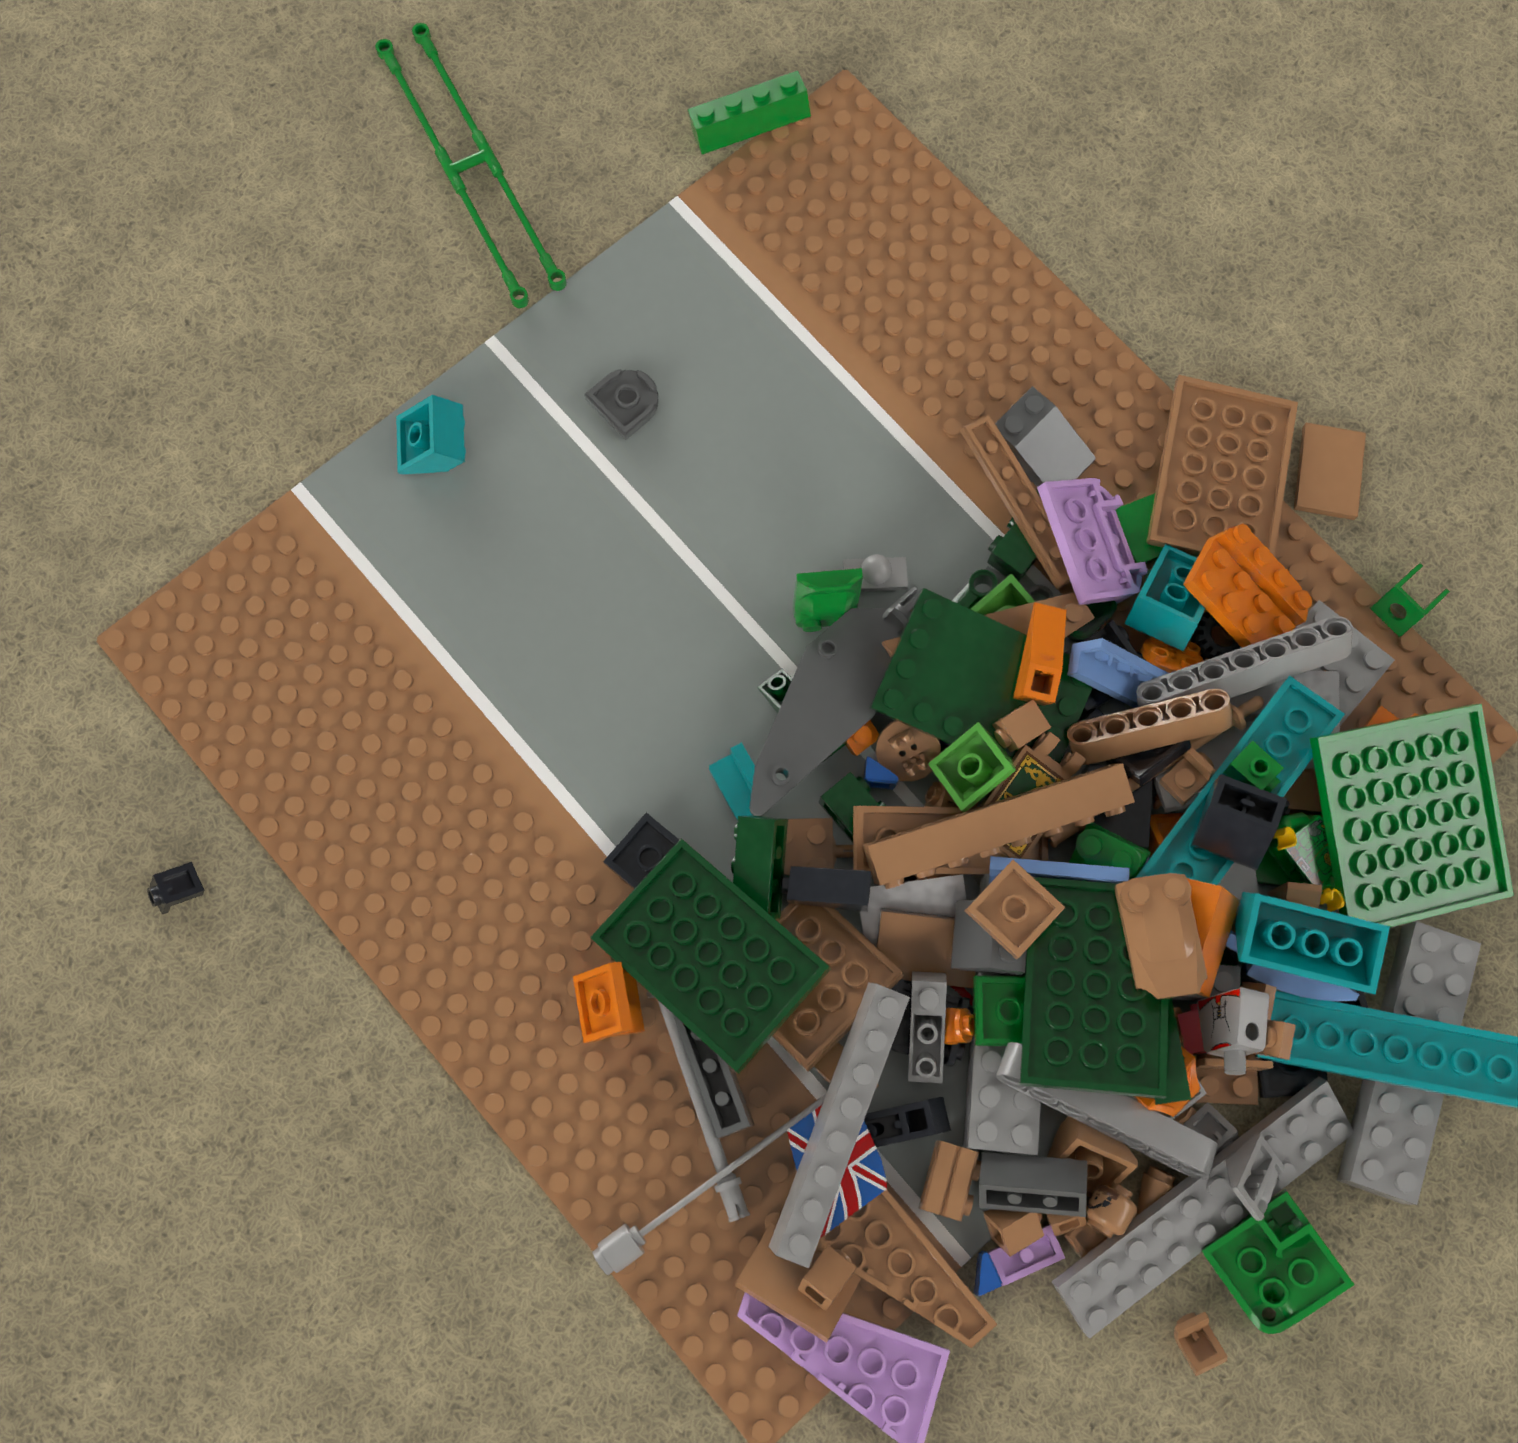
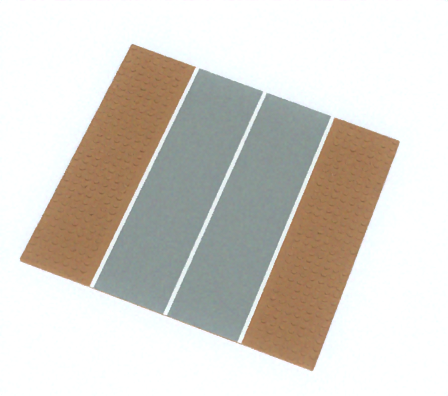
(499, 666)

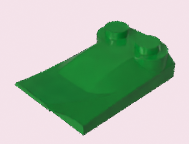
(825, 597)
(1106, 848)

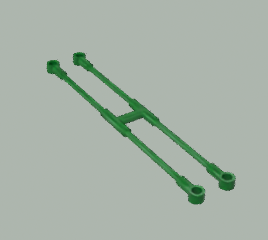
(484, 154)

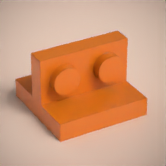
(608, 1003)

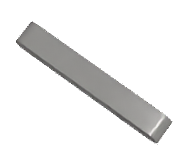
(1257, 663)
(1121, 1120)

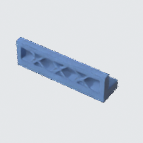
(1110, 669)
(1061, 870)

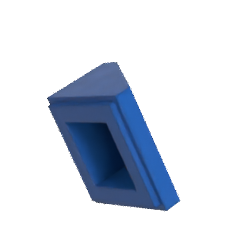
(878, 776)
(986, 1275)

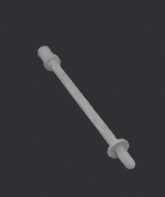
(729, 1185)

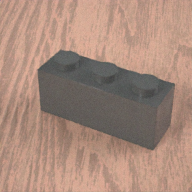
(1033, 1184)

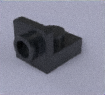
(174, 887)

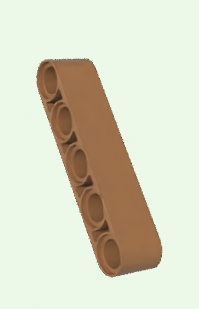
(1151, 726)

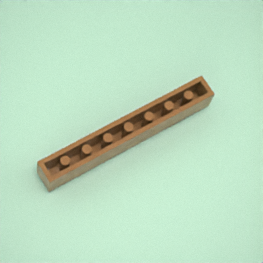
(998, 824)

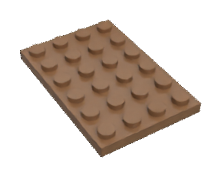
(1221, 465)

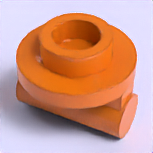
(958, 1026)

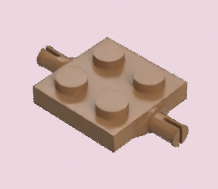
(812, 844)

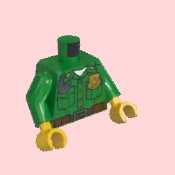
(1304, 855)

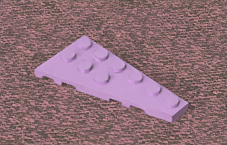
(867, 1365)

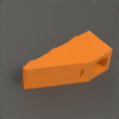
(1042, 656)

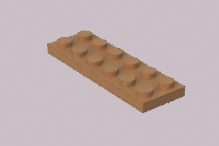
(878, 822)

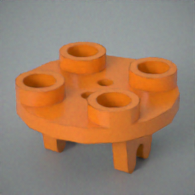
(1169, 657)

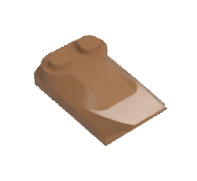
(1161, 935)

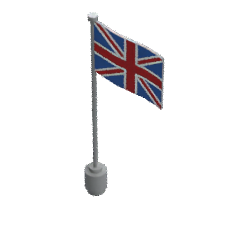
(860, 1184)

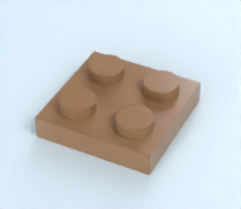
(1014, 909)

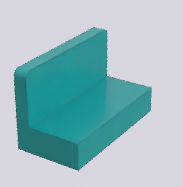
(735, 779)

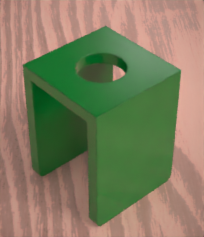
(1414, 611)

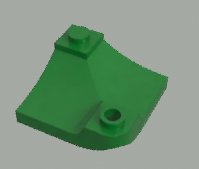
(1277, 1266)

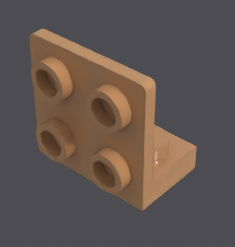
(1229, 1088)

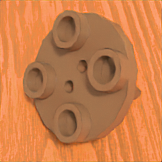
(914, 762)

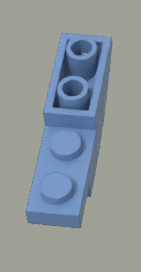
(1293, 983)

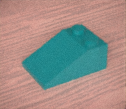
(1164, 604)

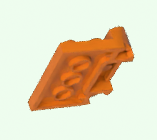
(1246, 587)

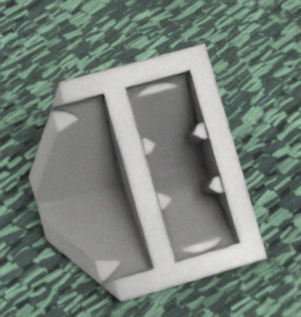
(1254, 1174)

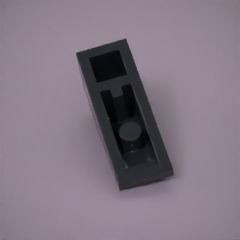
(908, 1122)

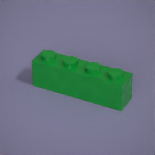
(749, 112)

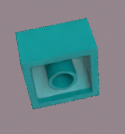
(430, 436)

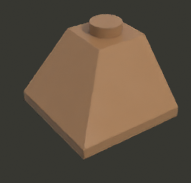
(1106, 1157)

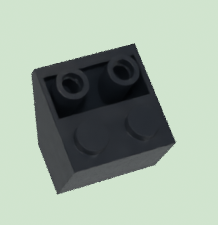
(1238, 821)

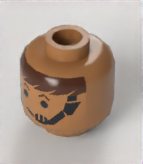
(1110, 1210)

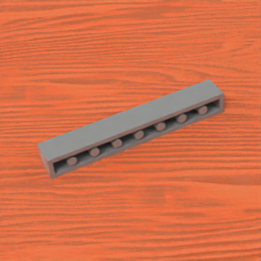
(838, 1124)

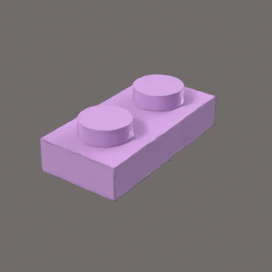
(1028, 1260)

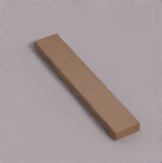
(1017, 494)

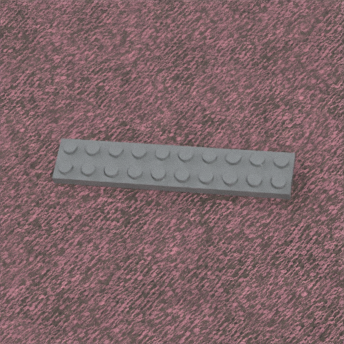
(1196, 1212)

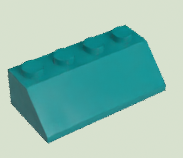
(1310, 942)

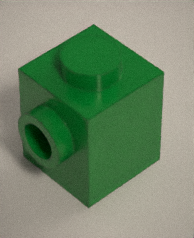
(1255, 768)

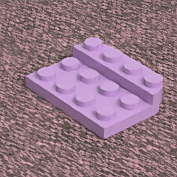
(1091, 540)

